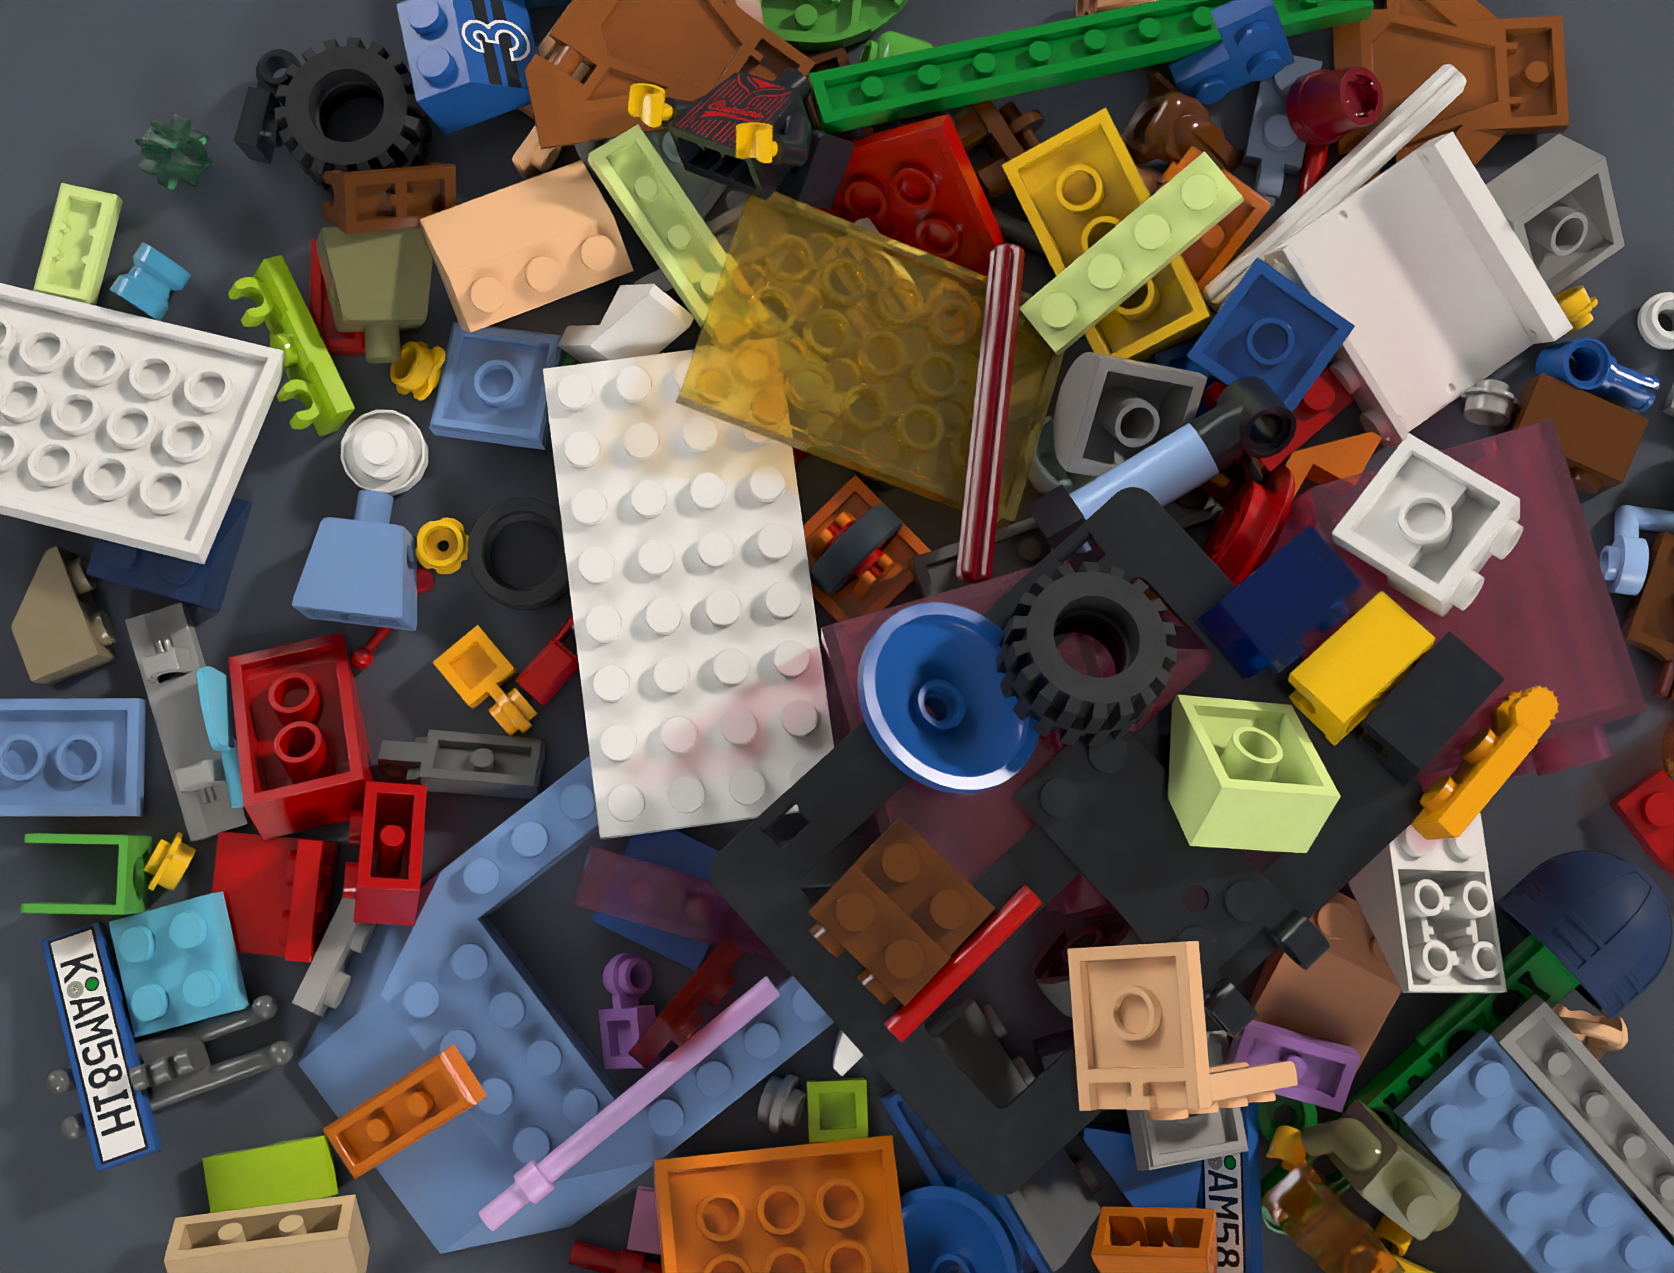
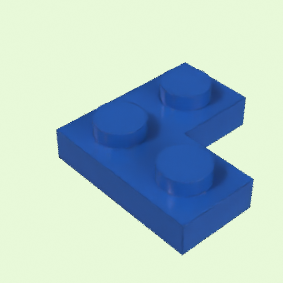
(1249, 51)

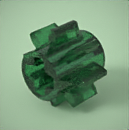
(190, 154)

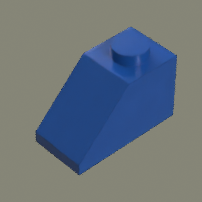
(1156, 1188)

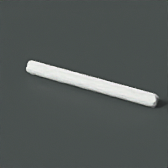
(1347, 174)

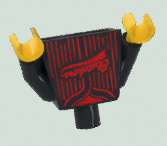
(737, 133)

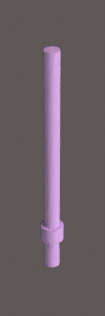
(537, 1179)

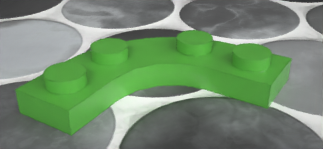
(828, 23)

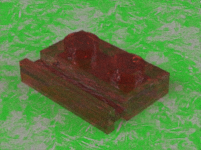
(679, 1016)

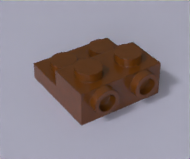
(898, 913)

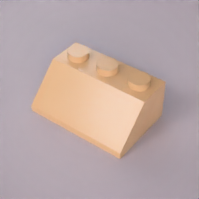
(525, 246)

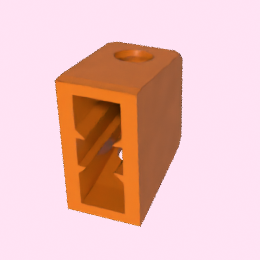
(1156, 1240)

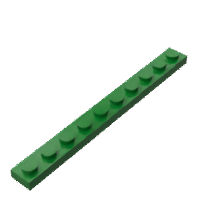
(1040, 58)

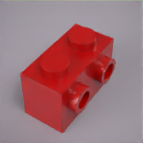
(389, 854)

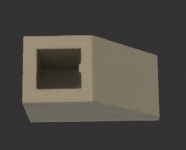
(60, 623)

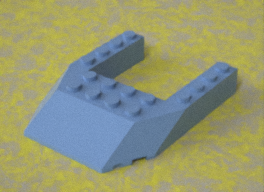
(468, 988)

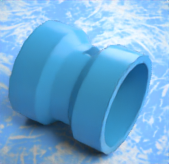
(150, 282)

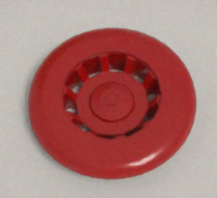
(1251, 525)

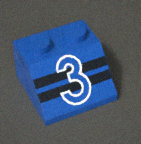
(468, 57)

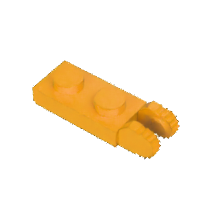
(1487, 763)

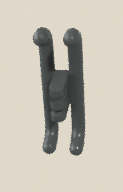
(178, 1066)

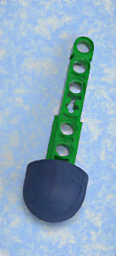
(1586, 928)

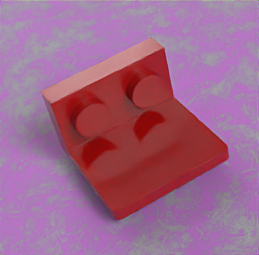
(276, 892)

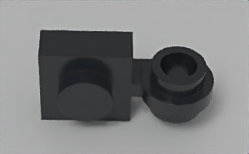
(257, 127)

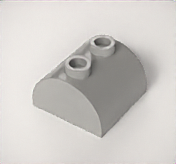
(1119, 408)

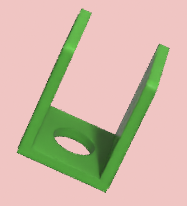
(129, 898)

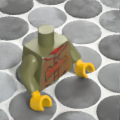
(1381, 1168)

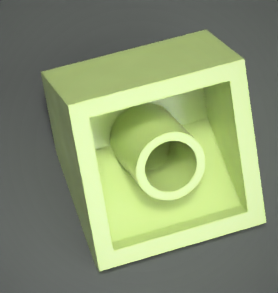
(1246, 776)

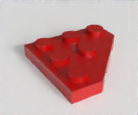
(920, 193)

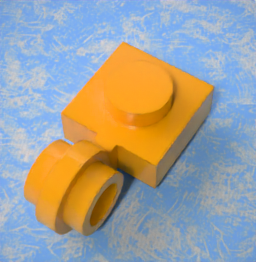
(479, 670)

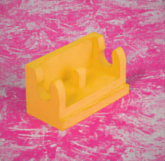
(1358, 666)

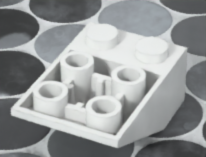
(1434, 912)

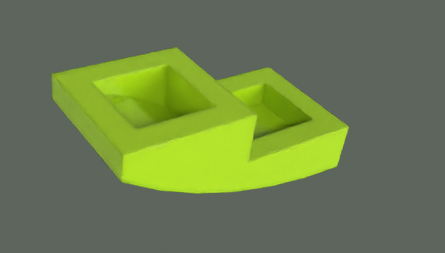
(271, 1174)

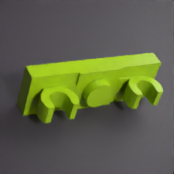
(306, 358)

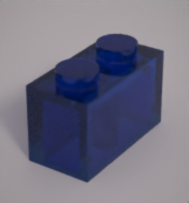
(1281, 603)

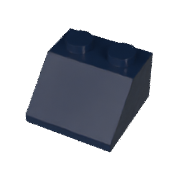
(173, 577)

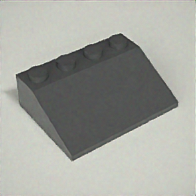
(1059, 1197)

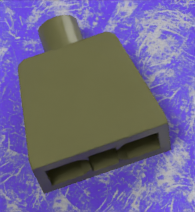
(377, 285)

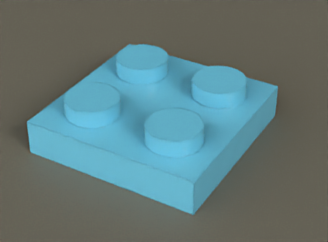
(178, 964)

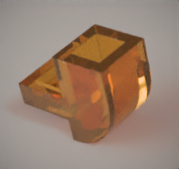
(1327, 1224)

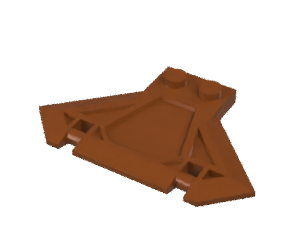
(662, 43)
(1509, 66)

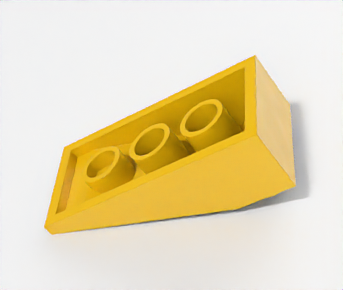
(1076, 194)

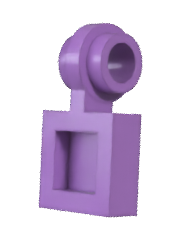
(621, 1026)

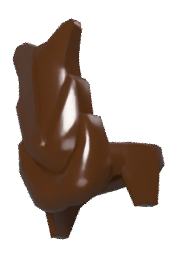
(1175, 127)

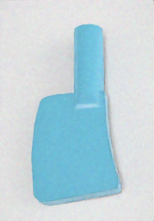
(219, 721)

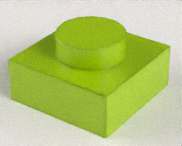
(837, 1109)

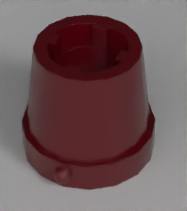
(1333, 103)

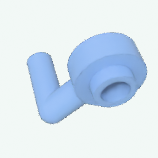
(1627, 559)

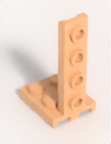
(1146, 1036)

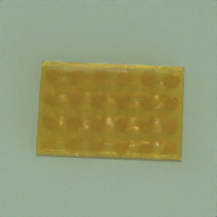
(860, 353)

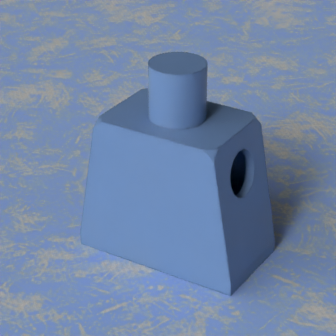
(361, 569)

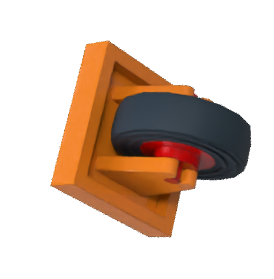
(858, 553)

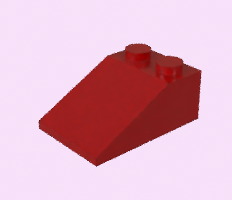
(299, 735)

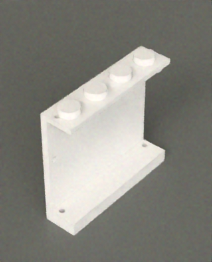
(1427, 282)

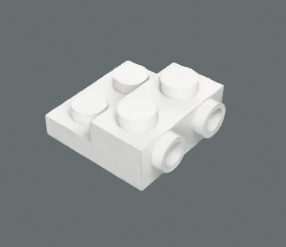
(1430, 526)

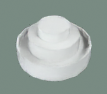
(384, 452)

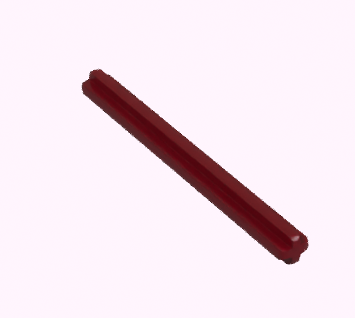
(990, 414)

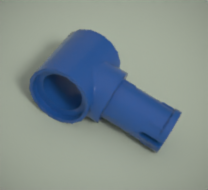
(1597, 372)

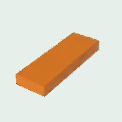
(405, 1111)

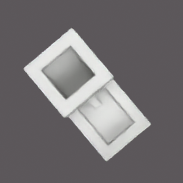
(636, 324)

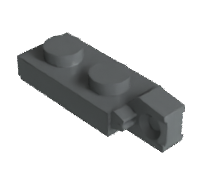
(467, 763)

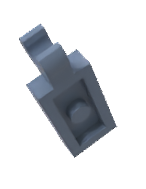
(1269, 138)

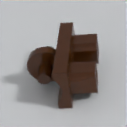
(984, 125)

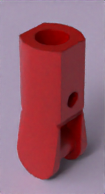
(550, 667)

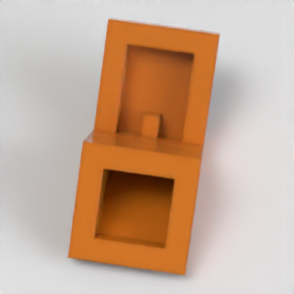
(1332, 460)

